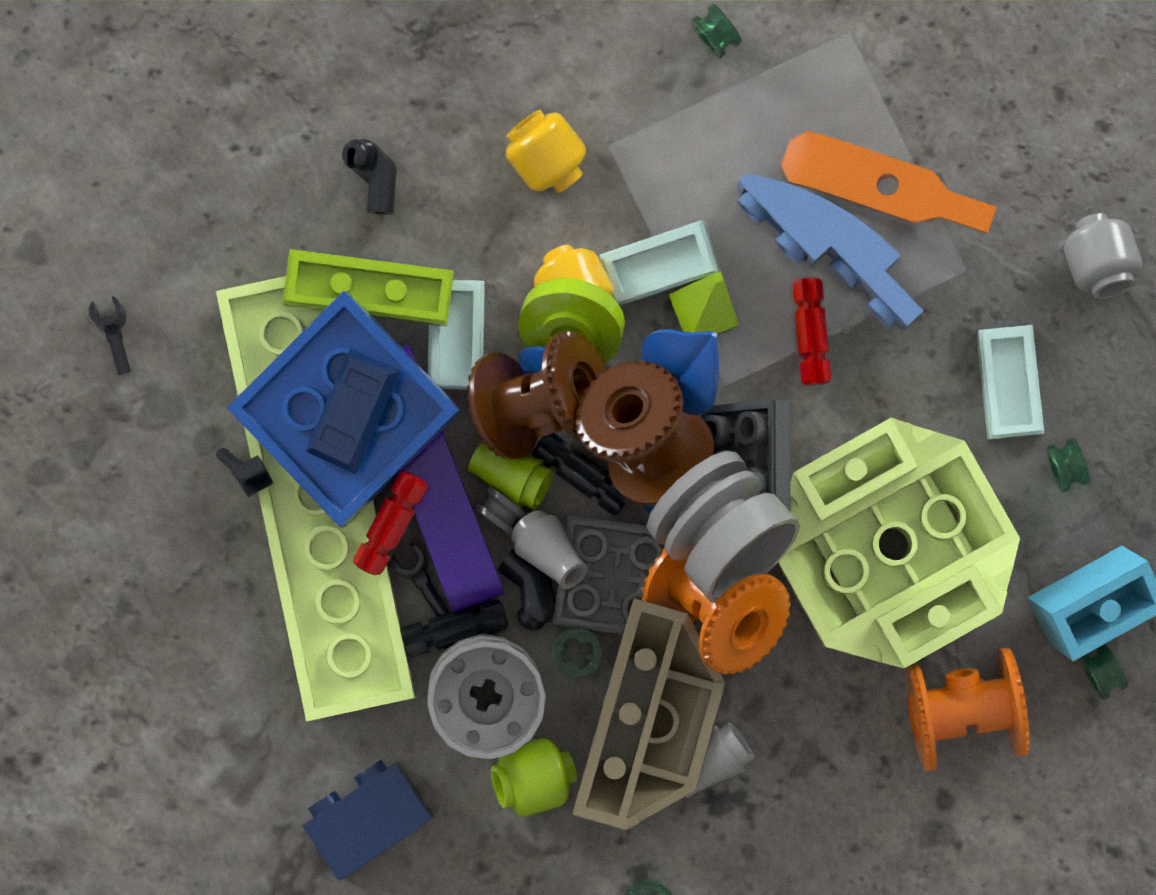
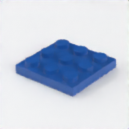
(292, 393)

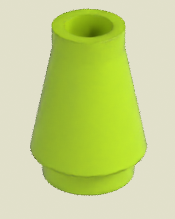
(519, 480)

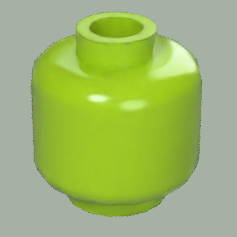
(533, 778)

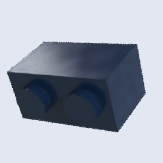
(366, 820)

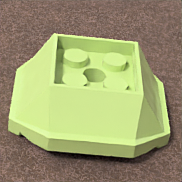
(954, 532)

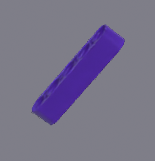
(452, 527)

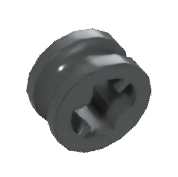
(500, 510)

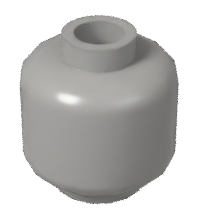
(1103, 256)

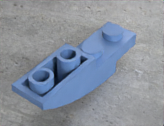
(816, 226)

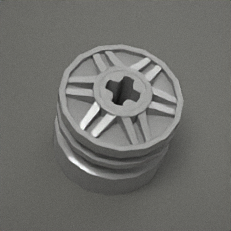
(722, 524)
(501, 724)

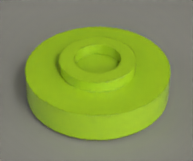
(574, 307)

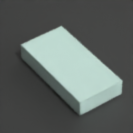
(660, 263)
(461, 343)
(1010, 382)

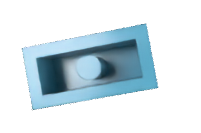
(1096, 603)

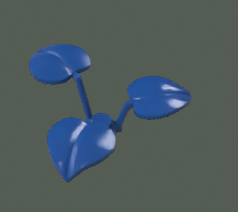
(686, 355)

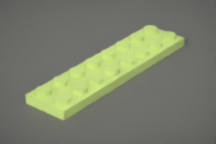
(335, 615)

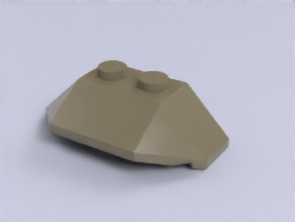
(651, 721)

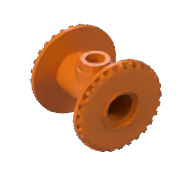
(734, 628)
(967, 702)

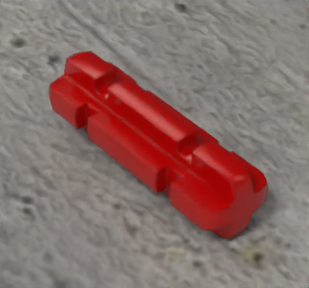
(811, 331)
(390, 523)

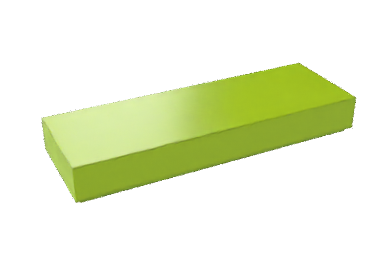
(380, 287)

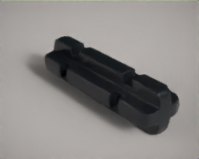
(580, 472)
(452, 627)

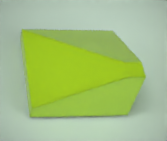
(704, 306)

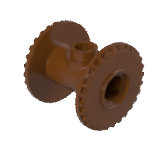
(520, 407)
(640, 428)

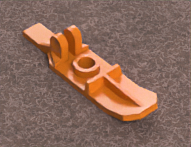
(855, 173)

